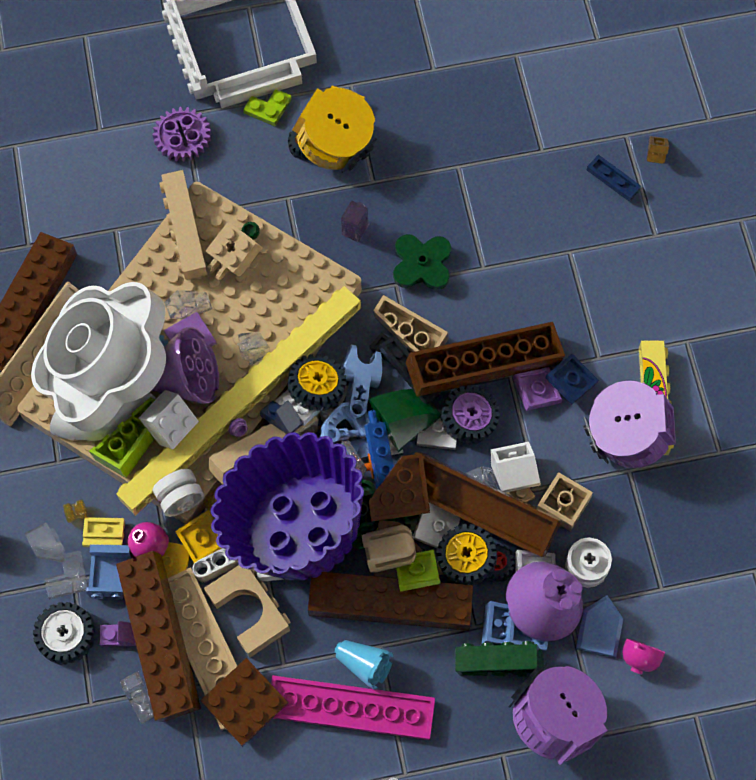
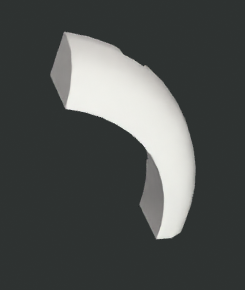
(67, 431)

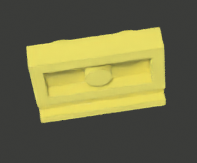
(103, 531)

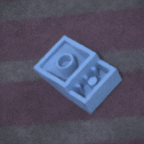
(500, 628)

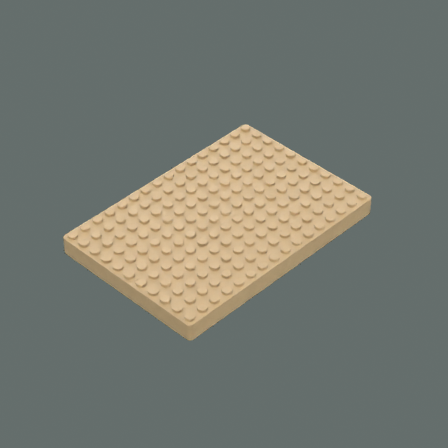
(269, 298)

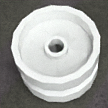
(178, 492)
(590, 551)

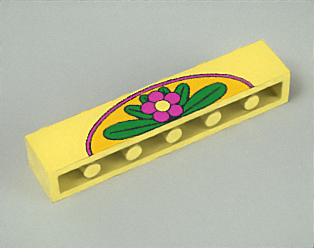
(654, 369)

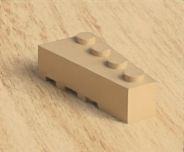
(409, 327)

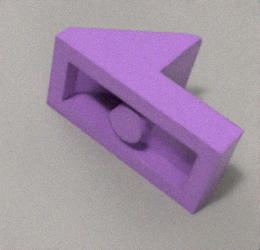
(117, 635)

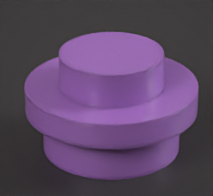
(238, 427)

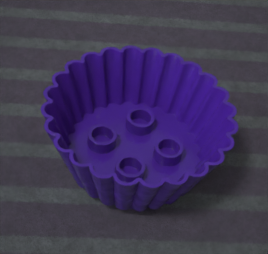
(289, 507)

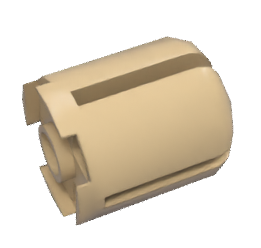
(389, 548)

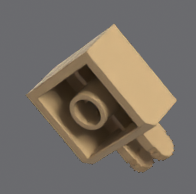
(222, 248)
(565, 489)

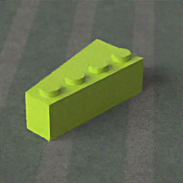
(126, 444)

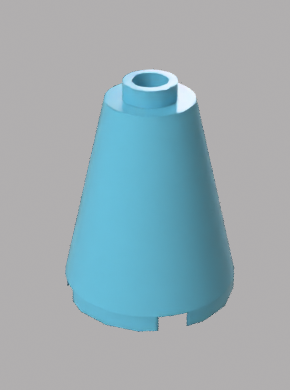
(364, 661)

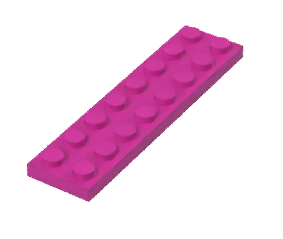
(355, 708)

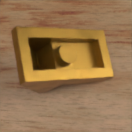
(657, 149)

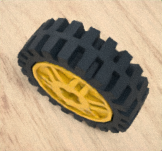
(316, 382)
(477, 544)

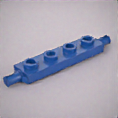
(378, 448)

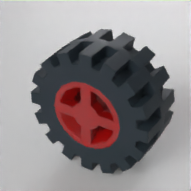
(506, 564)

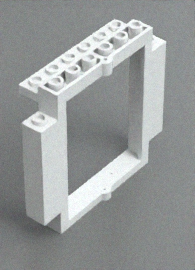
(244, 85)

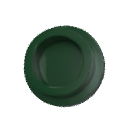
(251, 229)

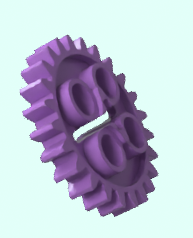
(197, 129)

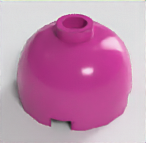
(147, 538)
(641, 656)

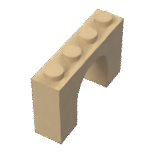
(243, 582)

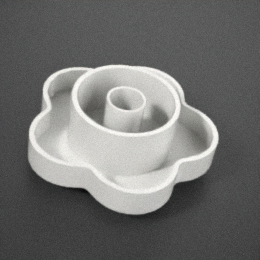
(101, 353)

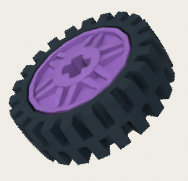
(470, 414)

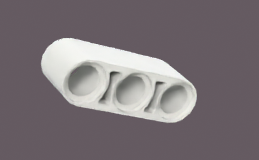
(210, 563)

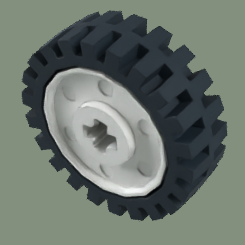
(70, 646)

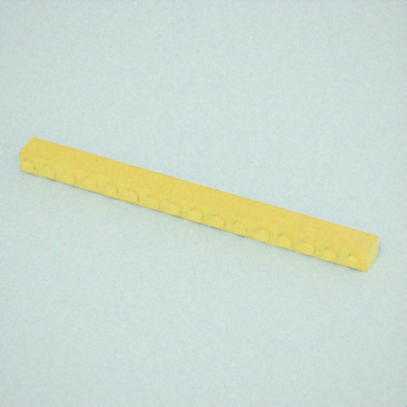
(242, 397)

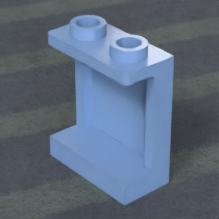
(104, 576)

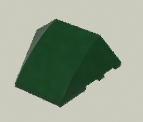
(403, 415)

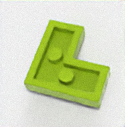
(269, 111)

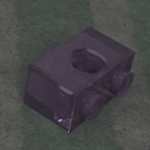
(355, 221)

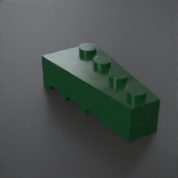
(498, 659)

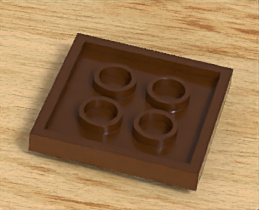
(244, 702)

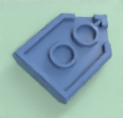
(600, 628)

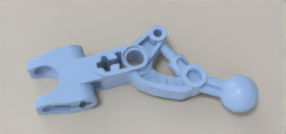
(360, 379)

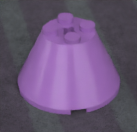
(190, 368)
(544, 601)

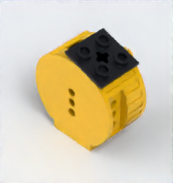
(336, 129)

